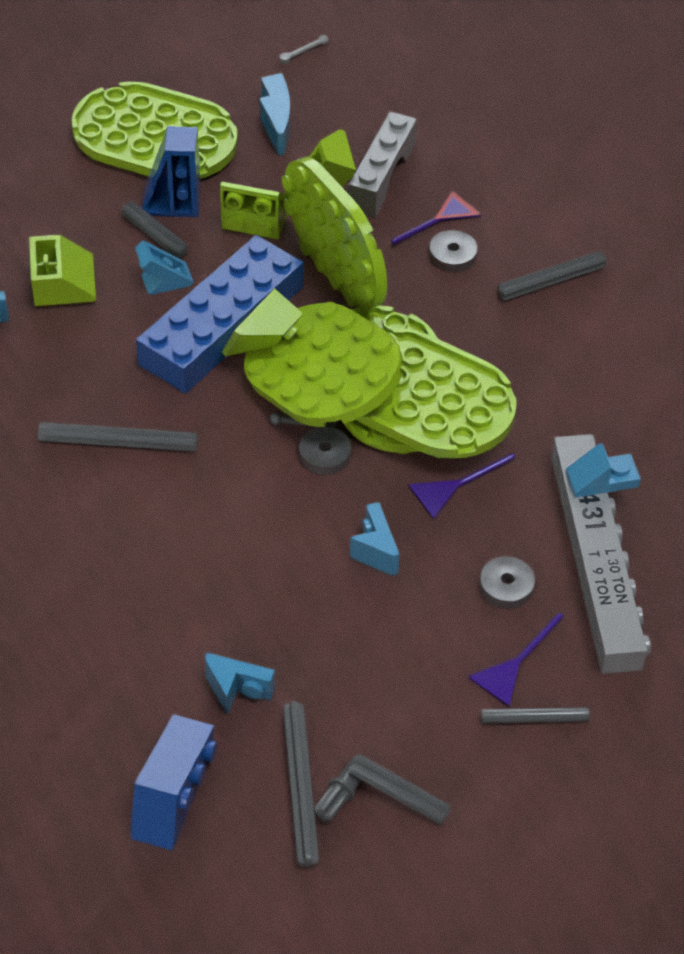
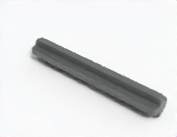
(551, 275)

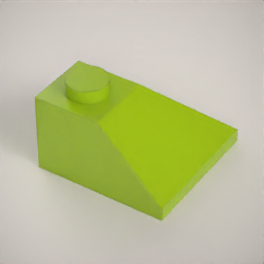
(265, 326)

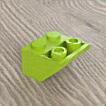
(336, 157)
(252, 210)
(60, 271)

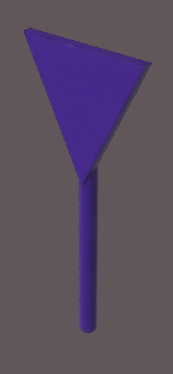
(436, 494)
(501, 679)

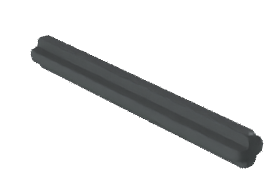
(118, 436)
(300, 785)

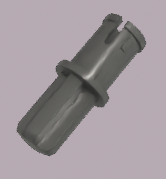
(340, 790)

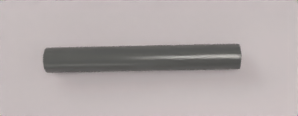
(533, 715)

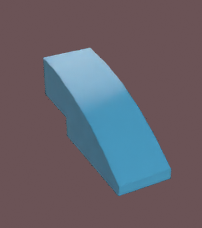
(275, 110)

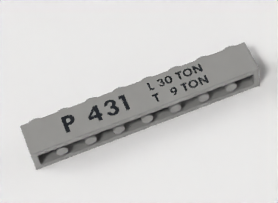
(601, 566)

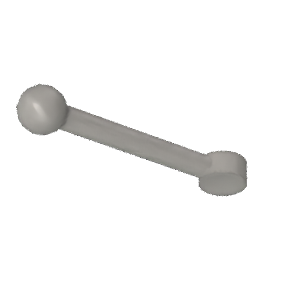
(285, 58)

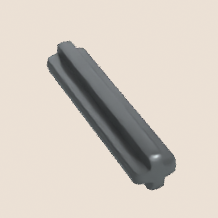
(154, 229)
(399, 788)

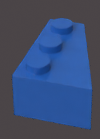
(175, 176)
(171, 781)

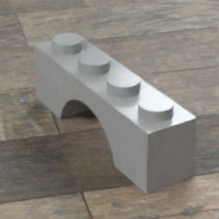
(373, 175)

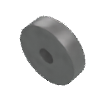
(453, 251)
(325, 439)
(507, 595)

